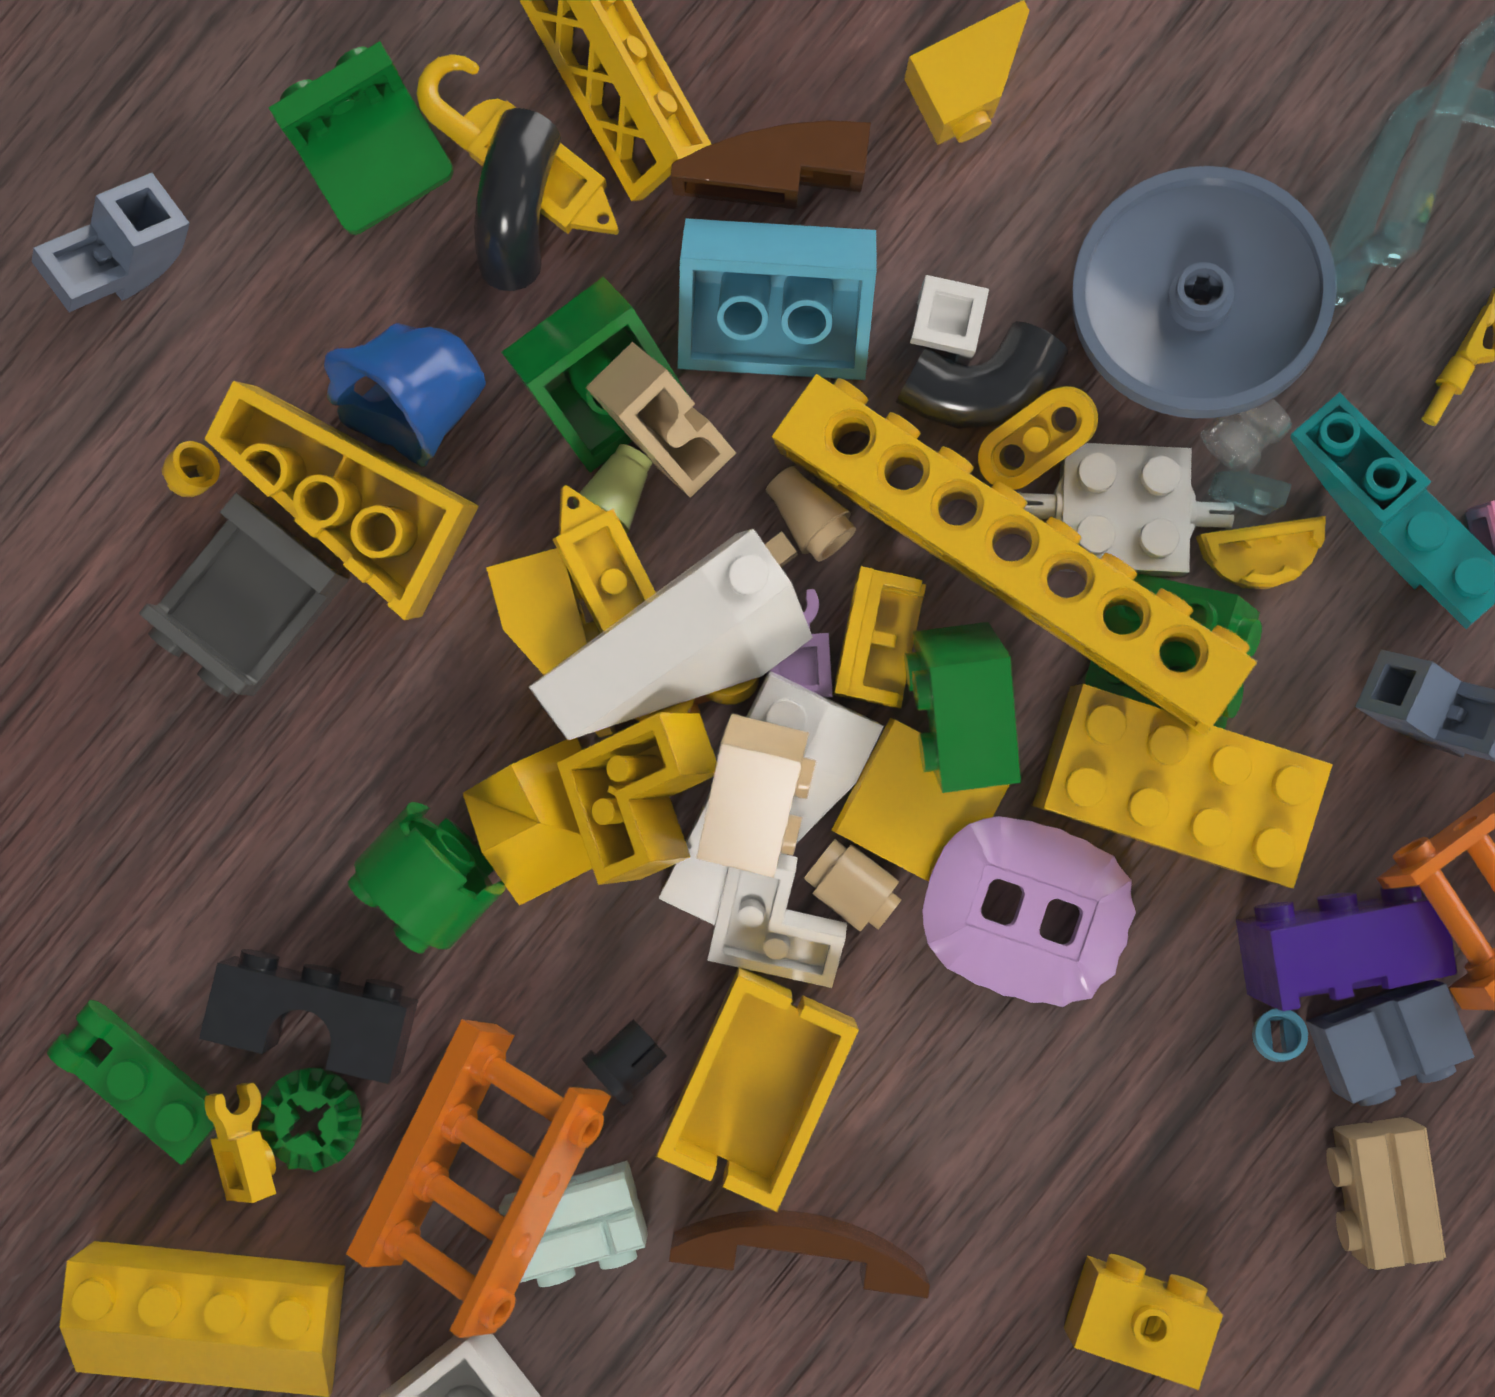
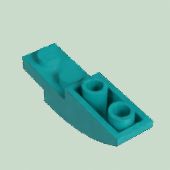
(1396, 511)

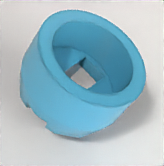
(1292, 1035)

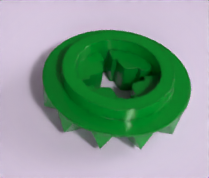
(339, 1125)

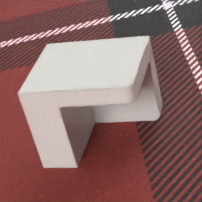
(949, 317)

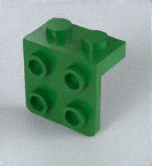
(363, 138)
(1210, 610)

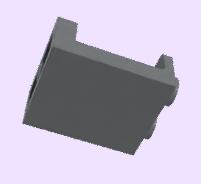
(244, 600)

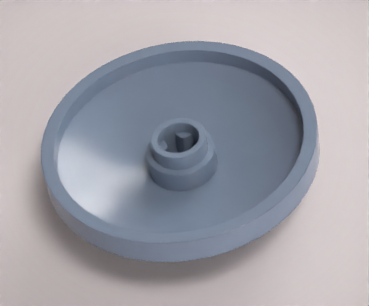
(1212, 240)

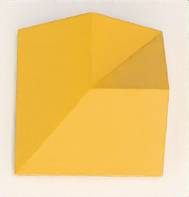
(529, 824)

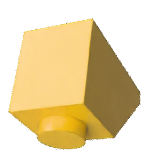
(965, 74)

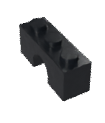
(365, 1022)

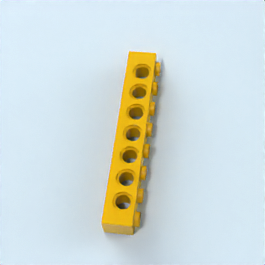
(831, 410)

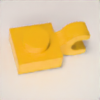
(241, 1154)

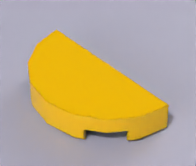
(1263, 553)

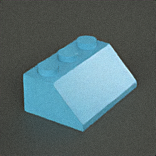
(776, 298)

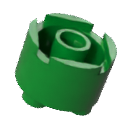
(425, 879)

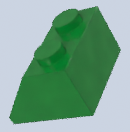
(568, 354)

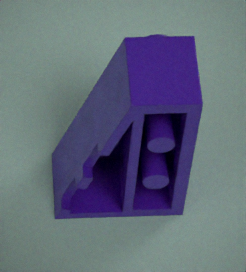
(1343, 946)

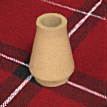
(811, 515)

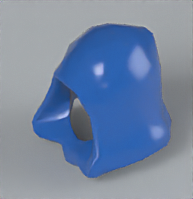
(420, 389)

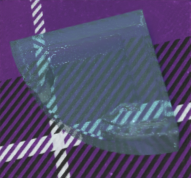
(1250, 491)

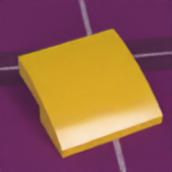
(901, 808)

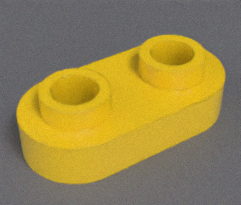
(1038, 436)

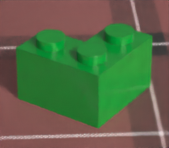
(969, 698)

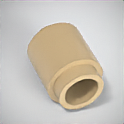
(853, 886)

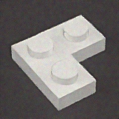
(765, 937)

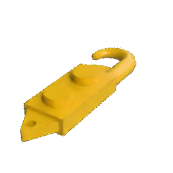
(573, 189)
(603, 566)

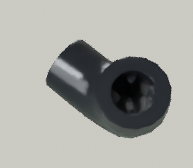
(512, 198)
(988, 391)

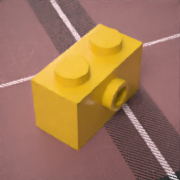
(1143, 1320)

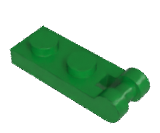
(136, 1081)

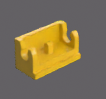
(877, 636)

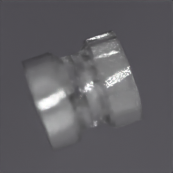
(1242, 436)

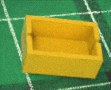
(758, 1088)

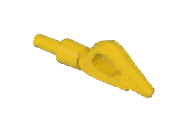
(1461, 366)

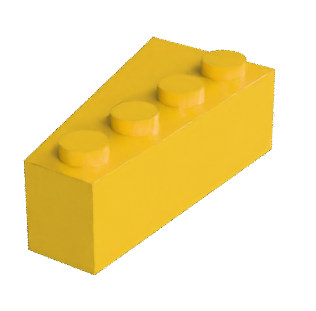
(362, 505)

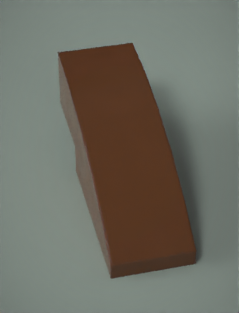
(773, 162)

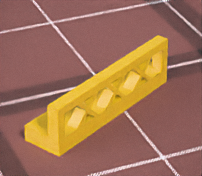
(638, 73)

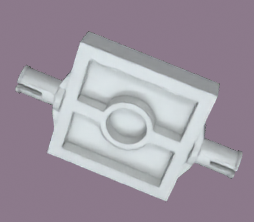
(1131, 505)

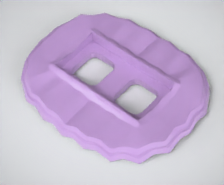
(1014, 955)

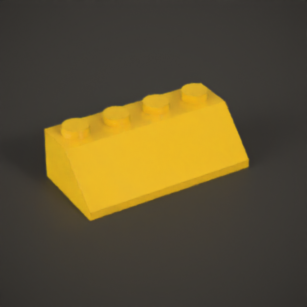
(203, 1317)

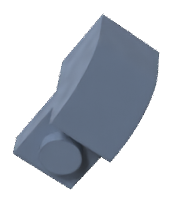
(124, 249)
(1430, 705)

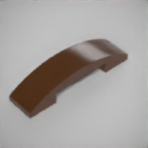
(882, 1265)

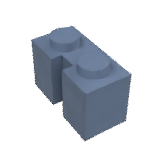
(1388, 1039)

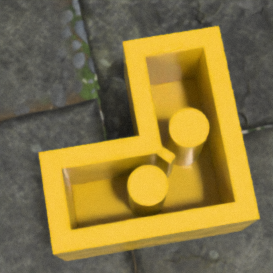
(625, 790)

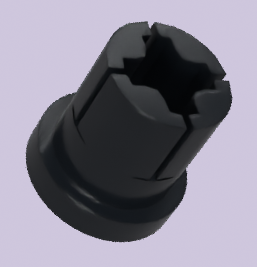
(625, 1061)

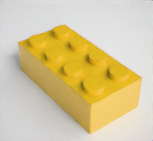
(1182, 790)

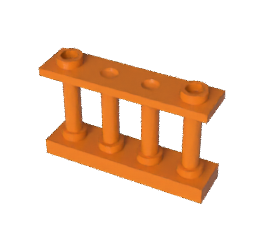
(1421, 865)
(422, 1176)

